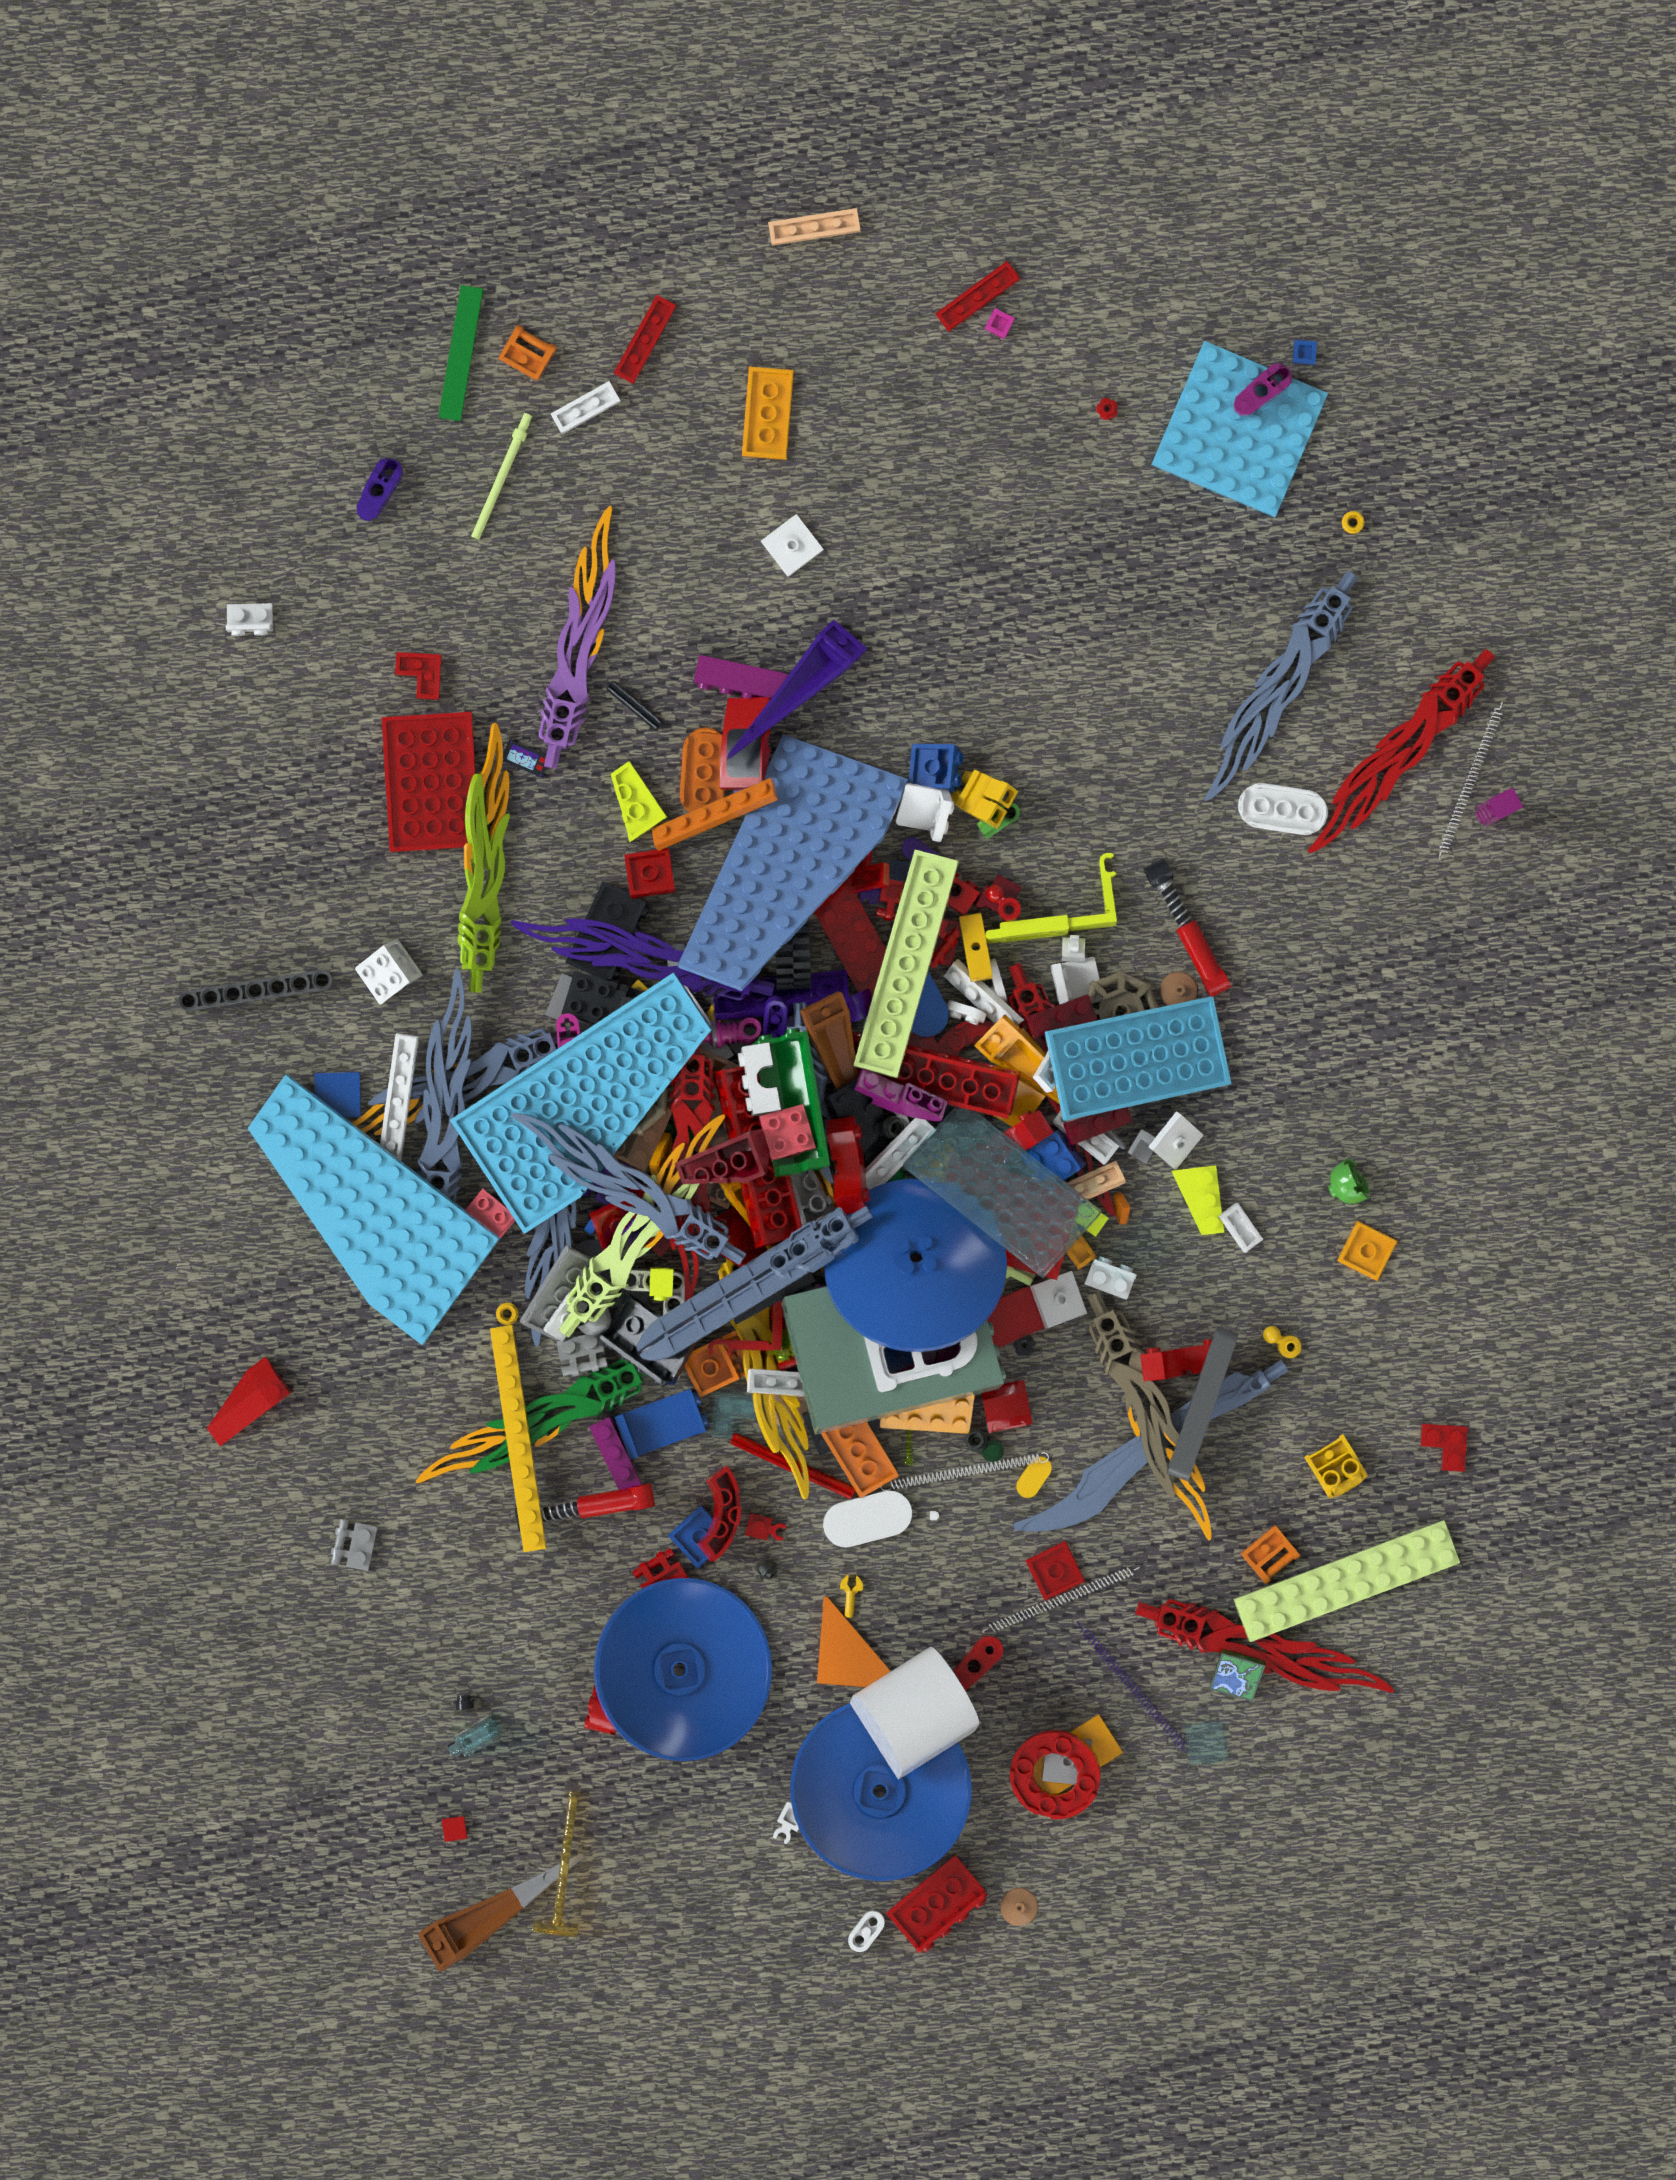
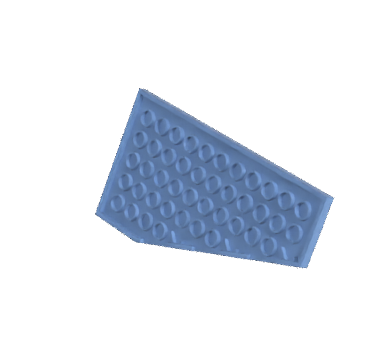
(790, 858)

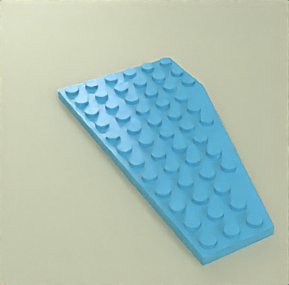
(593, 1084)
(381, 1219)

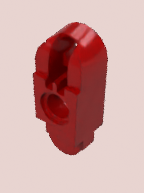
(977, 1652)

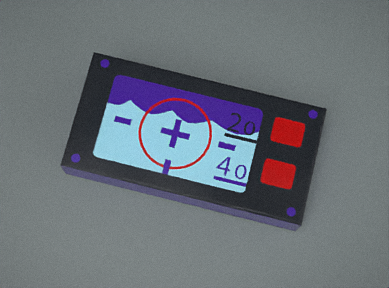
(524, 758)

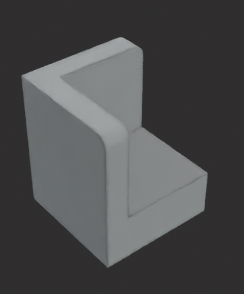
(1140, 1146)

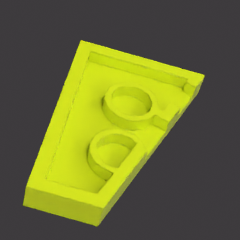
(636, 802)
(1202, 1196)

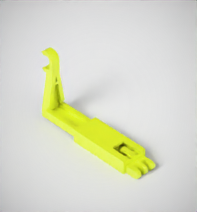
(1060, 925)

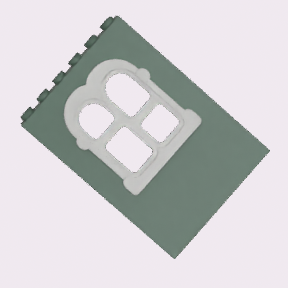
(849, 1377)

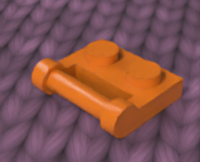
(524, 359)
(1264, 1549)

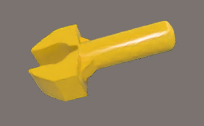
(850, 1594)

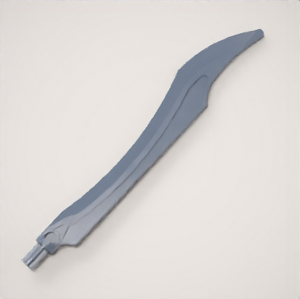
(1111, 1473)

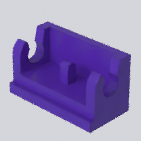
(859, 1005)

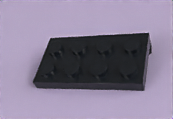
(614, 908)
(624, 1334)

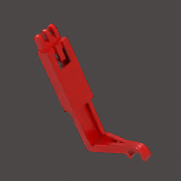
(775, 1326)

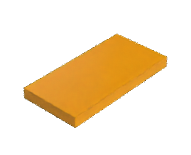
(767, 413)
(1102, 1744)

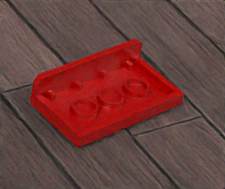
(937, 1904)

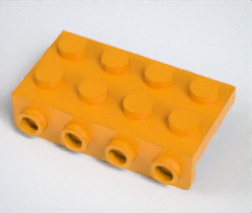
(943, 1417)

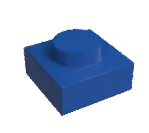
(1304, 352)

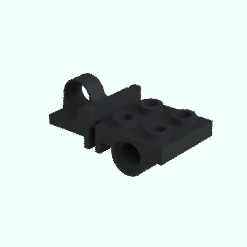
(594, 998)

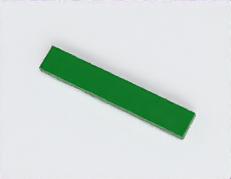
(460, 353)

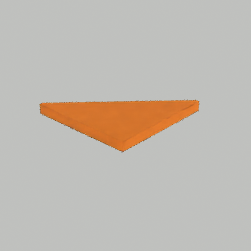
(844, 1654)

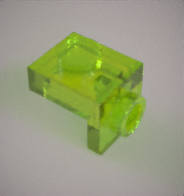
(786, 1348)

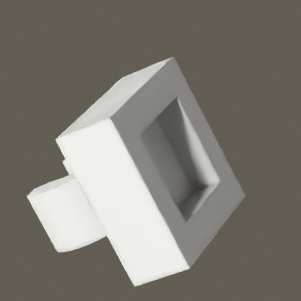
(1073, 949)

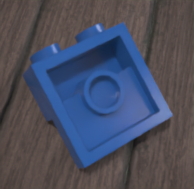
(936, 766)

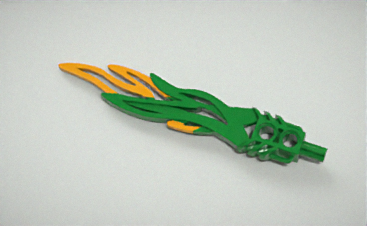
(574, 1395)

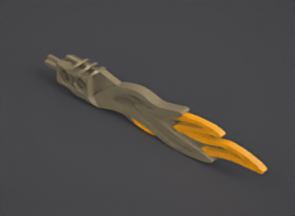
(1122, 1375)

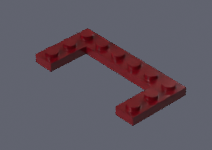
(1077, 1012)

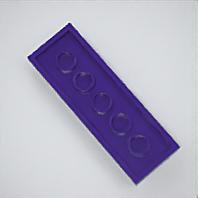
(822, 985)

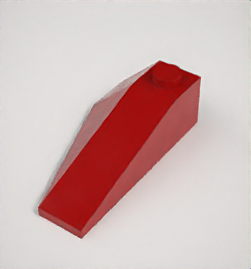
(251, 1398)

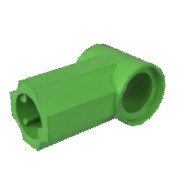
(988, 831)

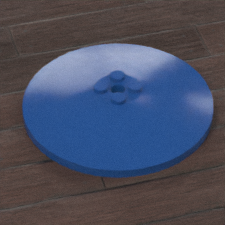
(922, 1302)
(722, 1677)
(871, 1834)

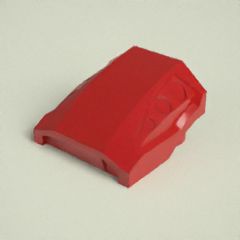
(1007, 1407)

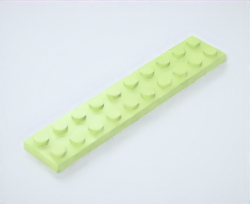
(906, 963)
(1346, 1581)

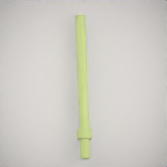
(519, 435)

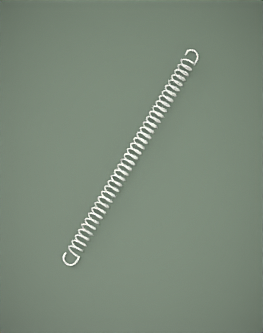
(1470, 780)
(970, 1469)
(1053, 1606)

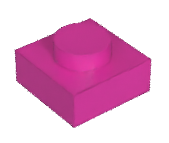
(999, 323)

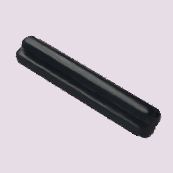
(634, 705)

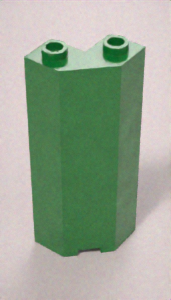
(796, 1085)

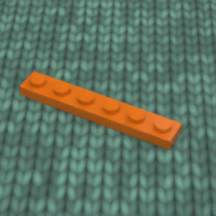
(714, 814)

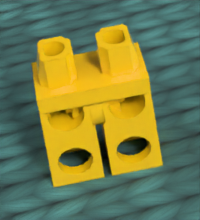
(978, 792)

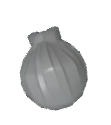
(598, 1326)

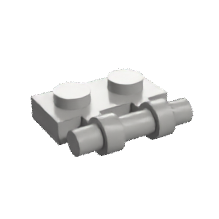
(579, 1349)
(361, 1545)

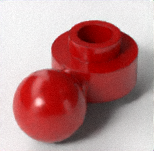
(995, 894)

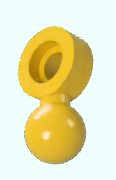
(1273, 1335)

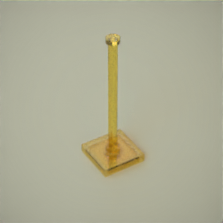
(556, 1925)

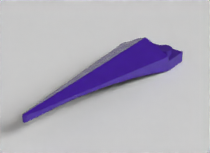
(822, 663)

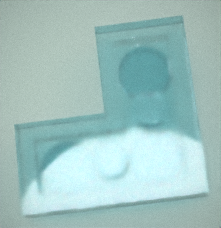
(725, 1409)

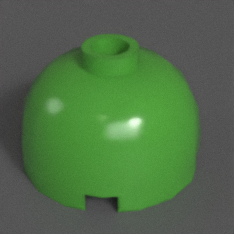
(1348, 1183)

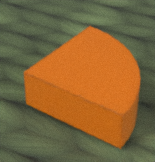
(1121, 1208)

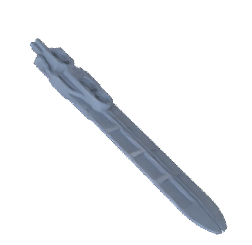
(751, 1284)

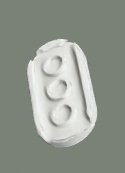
(1282, 809)
(867, 1518)

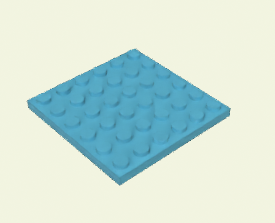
(1232, 453)

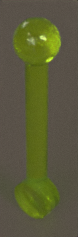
(908, 1461)

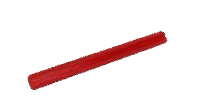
(778, 1459)

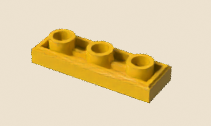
(974, 935)

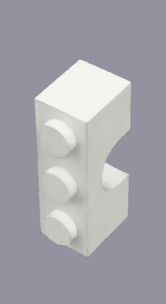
(761, 1099)

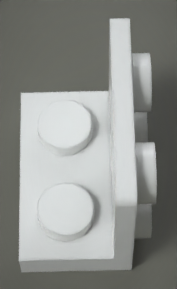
(388, 971)
(1073, 979)

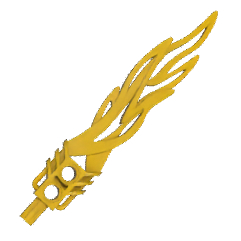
(764, 1403)

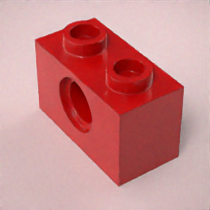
(966, 898)

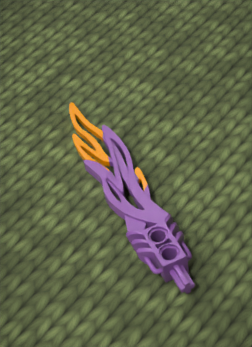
(563, 678)

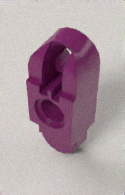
(1249, 402)

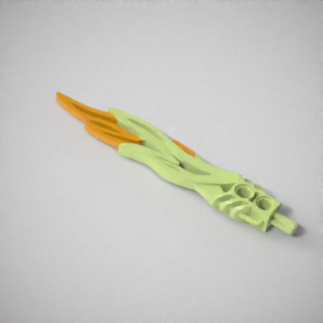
(611, 1256)

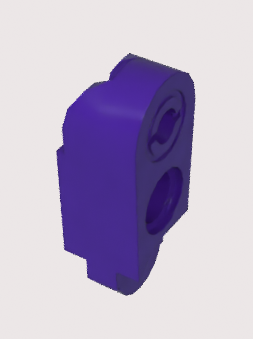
(371, 506)

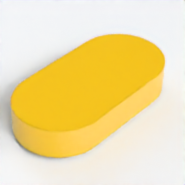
(1033, 1477)

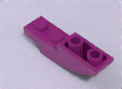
(900, 1099)

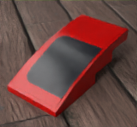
(751, 763)

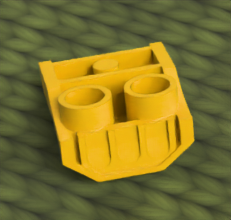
(1333, 1469)

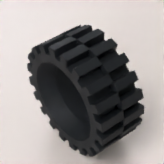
(794, 962)

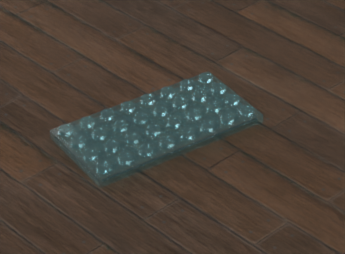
(1002, 1189)

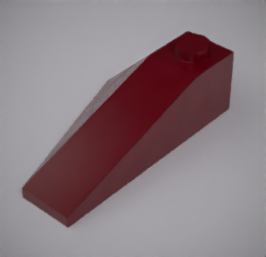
(731, 1161)

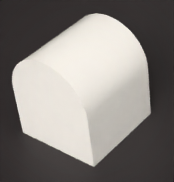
(916, 1711)

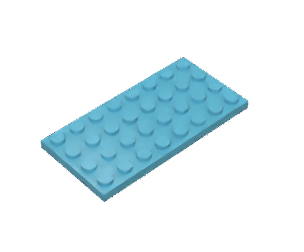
(1137, 1058)

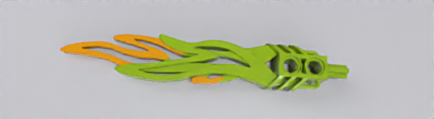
(480, 853)

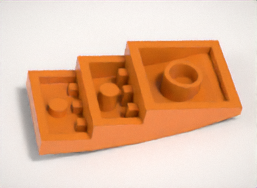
(717, 1369)

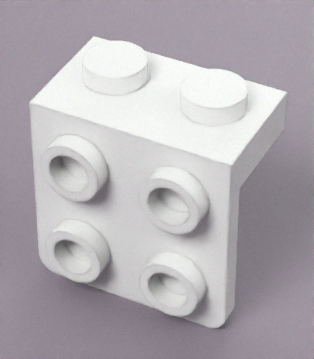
(925, 809)

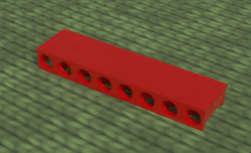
(957, 1079)
(767, 1199)

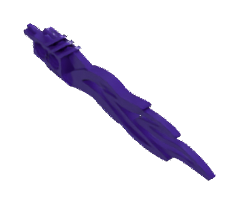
(640, 945)

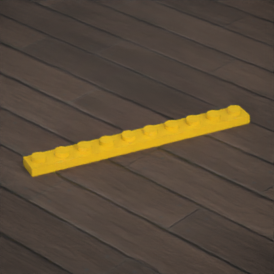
(518, 1438)

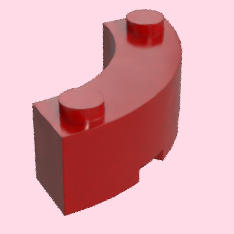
(1029, 1130)
(850, 1176)
(1170, 1363)
(726, 1513)

